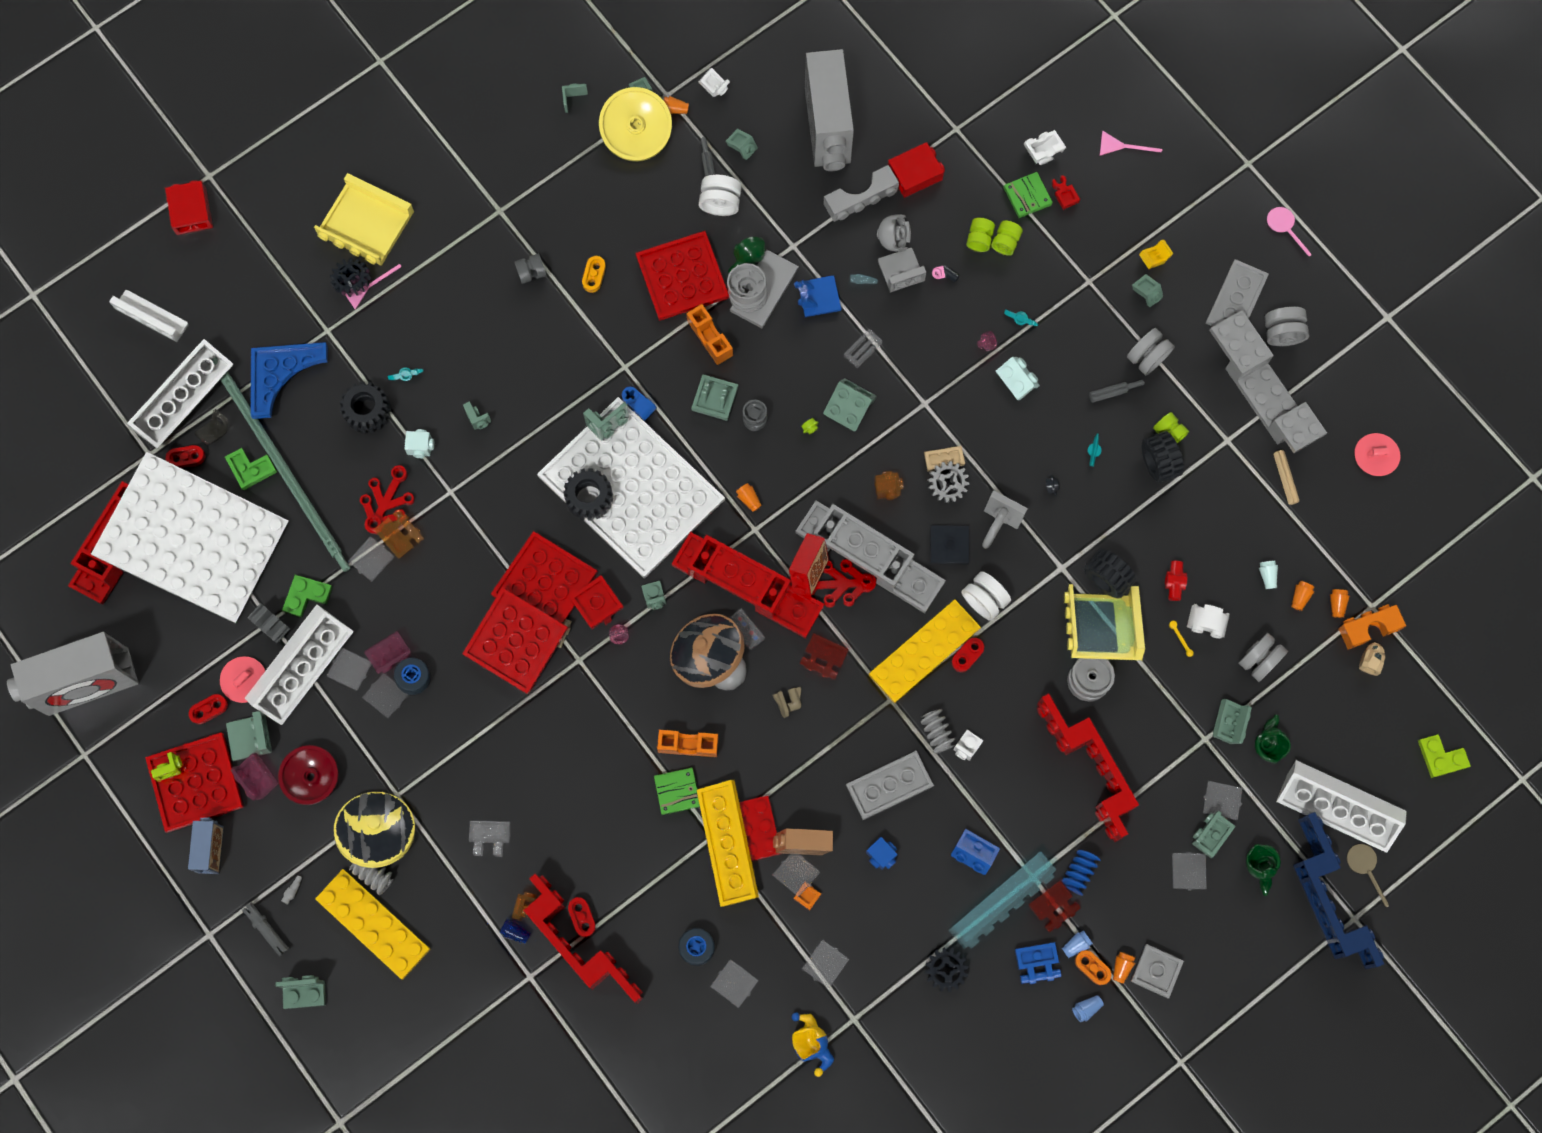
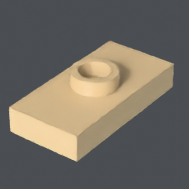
(945, 455)

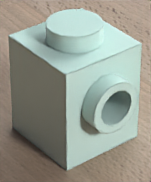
(419, 443)

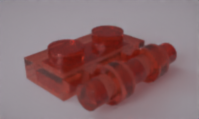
(827, 651)
(1050, 901)

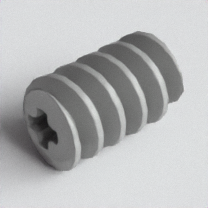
(937, 731)
(373, 876)

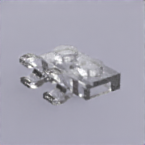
(489, 832)

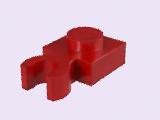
(1066, 194)

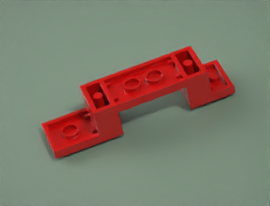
(94, 576)
(749, 580)
(1086, 734)
(598, 967)

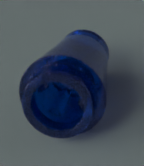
(514, 931)

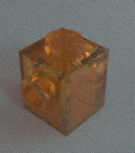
(888, 485)

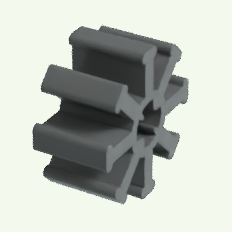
(268, 623)

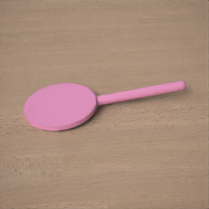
(1282, 220)

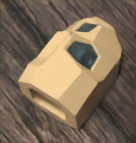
(1372, 659)

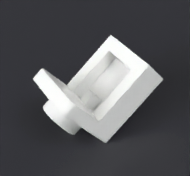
(714, 83)

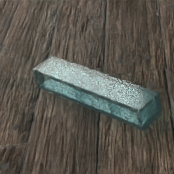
(1002, 900)

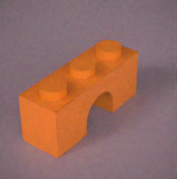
(703, 326)
(1387, 619)
(683, 744)

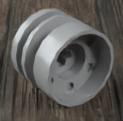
(747, 287)

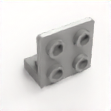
(901, 270)

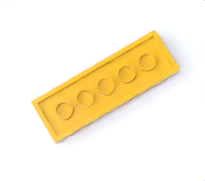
(924, 651)
(727, 843)
(372, 924)

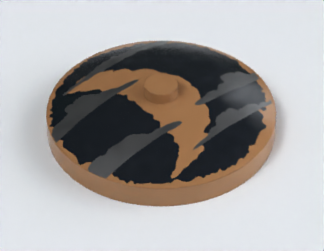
(707, 650)

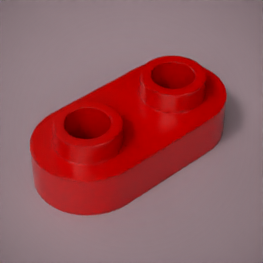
(186, 456)
(968, 654)
(208, 708)
(581, 917)

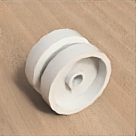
(720, 195)
(986, 596)

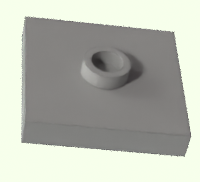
(1157, 971)

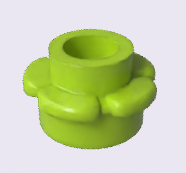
(810, 426)

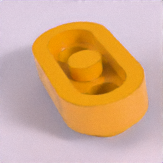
(593, 275)

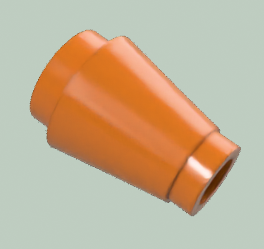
(676, 106)
(748, 497)
(1302, 594)
(1339, 602)
(1123, 966)

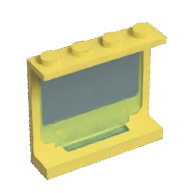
(1104, 625)

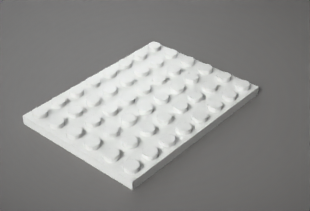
(653, 489)
(190, 537)

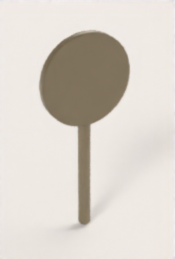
(1363, 860)

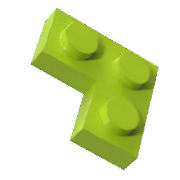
(1440, 762)

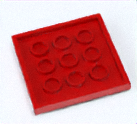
(682, 275)
(546, 577)
(515, 640)
(202, 789)

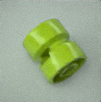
(980, 235)
(1007, 237)
(1170, 424)

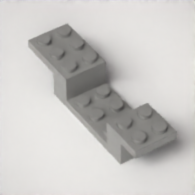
(1262, 387)
(874, 553)

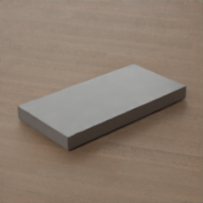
(778, 276)
(1237, 292)
(889, 785)

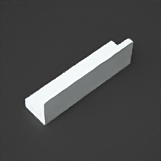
(150, 315)

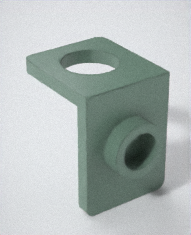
(573, 90)

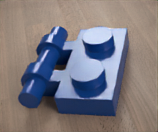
(1037, 956)

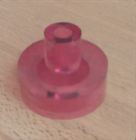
(987, 341)
(618, 634)

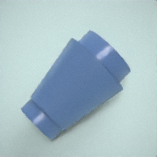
(1076, 944)
(1086, 1009)

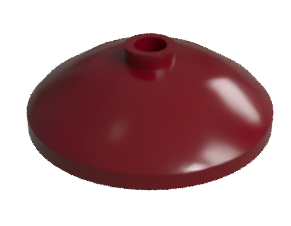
(299, 765)

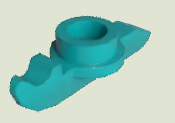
(1020, 318)
(405, 374)
(1094, 450)

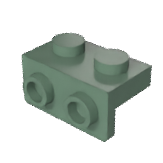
(1231, 722)
(1213, 834)

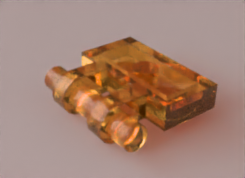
(394, 538)

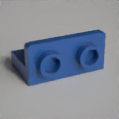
(975, 852)

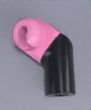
(944, 272)

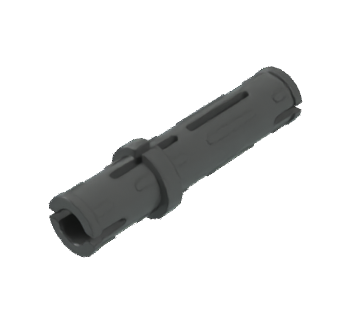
(265, 929)

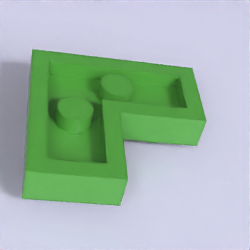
(249, 473)
(301, 591)

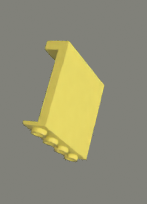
(365, 220)

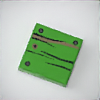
(1028, 195)
(677, 791)

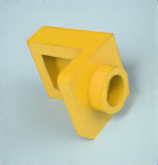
(1156, 255)

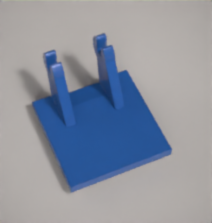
(818, 296)

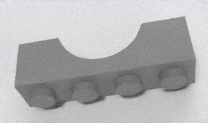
(841, 204)

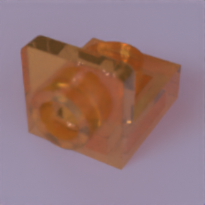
(520, 905)

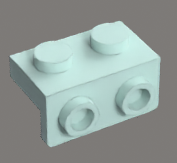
(1017, 377)

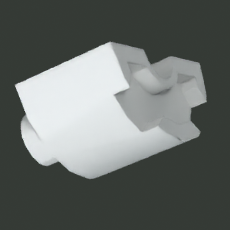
(1045, 147)
(1208, 619)

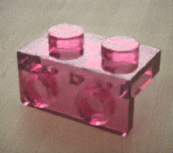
(387, 652)
(254, 777)

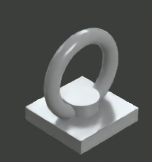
(1004, 511)

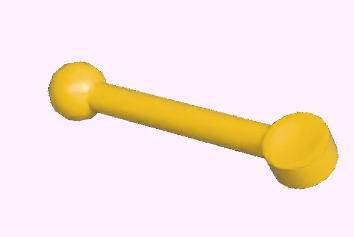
(1173, 625)

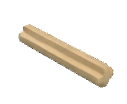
(1286, 477)

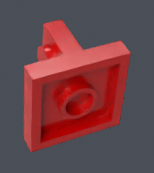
(596, 602)

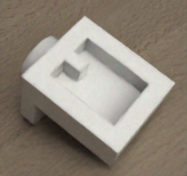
(967, 745)

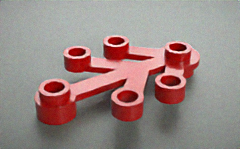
(386, 502)
(843, 584)

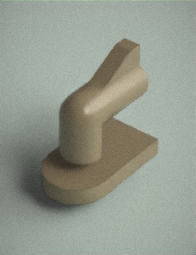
(793, 705)

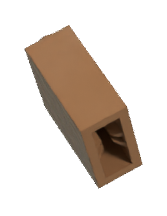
(803, 841)

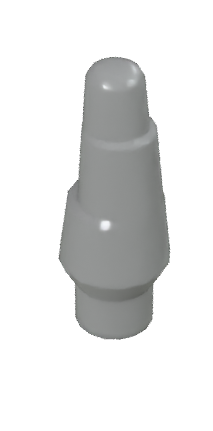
(291, 891)

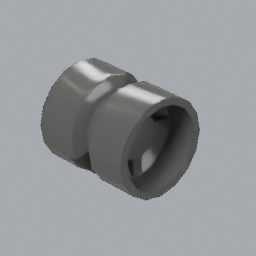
(530, 268)
(754, 415)

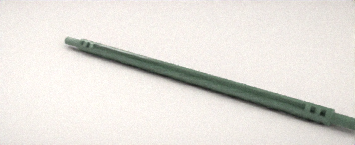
(284, 470)

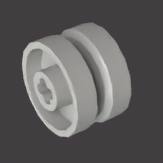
(1286, 326)
(1150, 351)
(1261, 655)
(1084, 687)

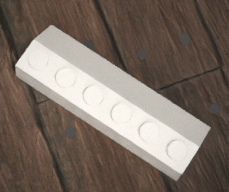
(179, 394)
(298, 665)
(1342, 806)

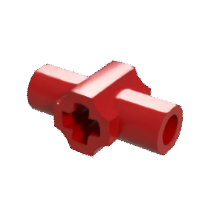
(1175, 580)

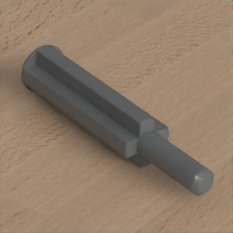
(707, 158)
(1113, 390)

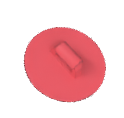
(1377, 454)
(240, 677)

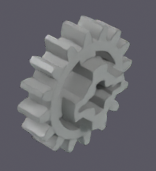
(942, 492)

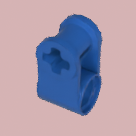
(640, 404)

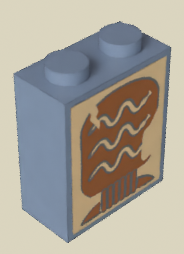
(205, 846)

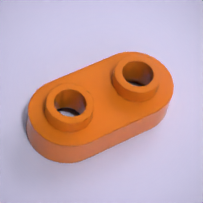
(1093, 966)

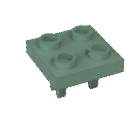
(715, 397)

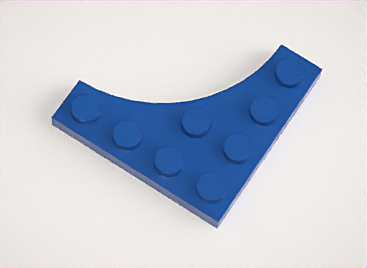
(274, 367)

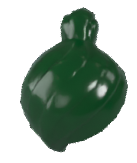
(749, 251)
(1272, 742)
(1263, 864)

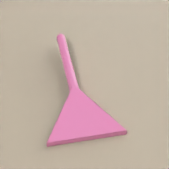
(1110, 144)
(355, 300)

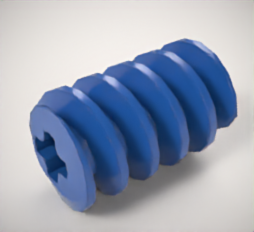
(1079, 871)

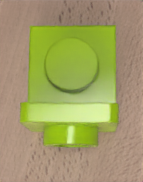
(168, 770)

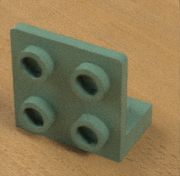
(849, 404)
(606, 428)
(249, 736)
(302, 993)

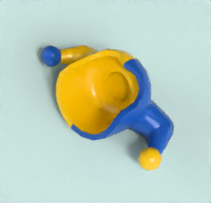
(811, 1042)

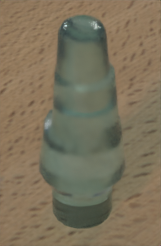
(861, 279)

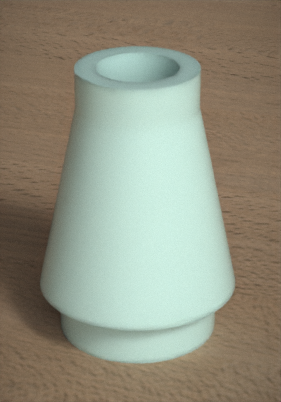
(1269, 574)

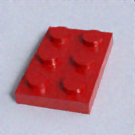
(759, 827)

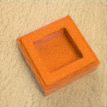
(808, 897)

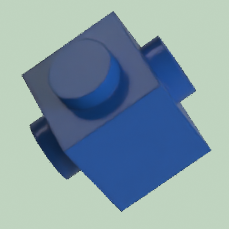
(882, 854)

